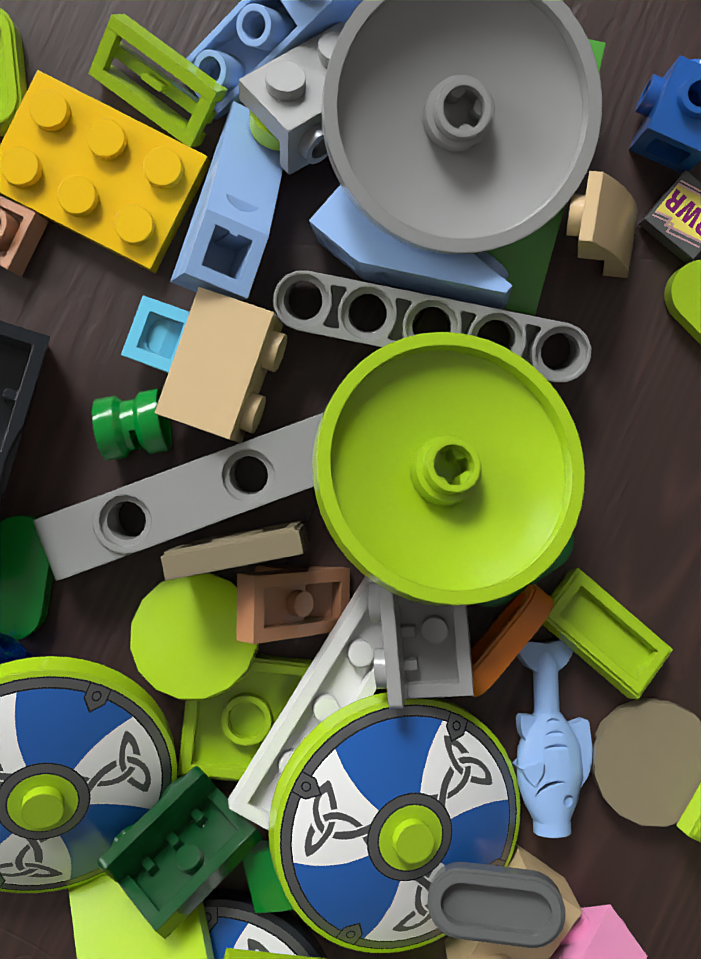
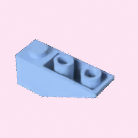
(260, 33)
(231, 213)
(389, 262)

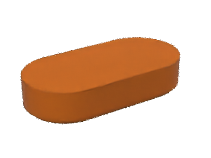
(508, 636)

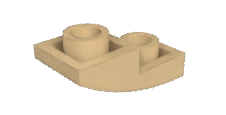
(604, 223)

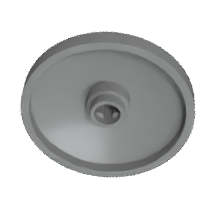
(461, 117)

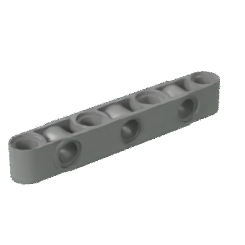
(177, 500)

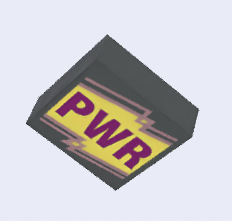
(677, 218)

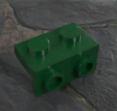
(179, 851)

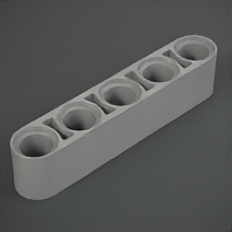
(334, 320)

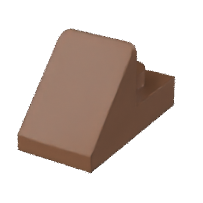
(290, 601)

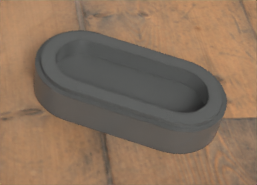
(496, 904)

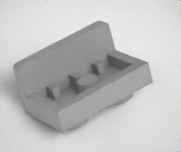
(289, 99)
(423, 648)

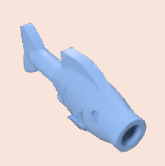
(552, 752)

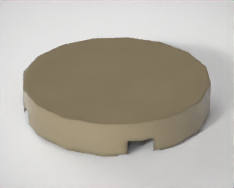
(648, 760)

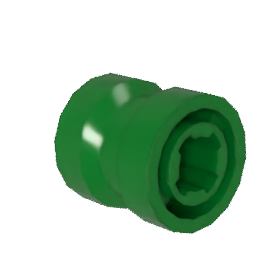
(130, 425)

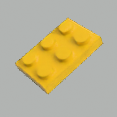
(98, 171)

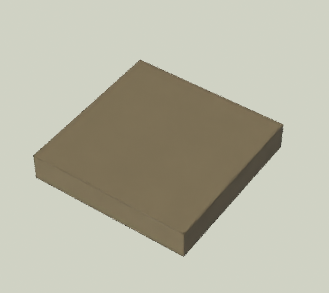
(235, 549)

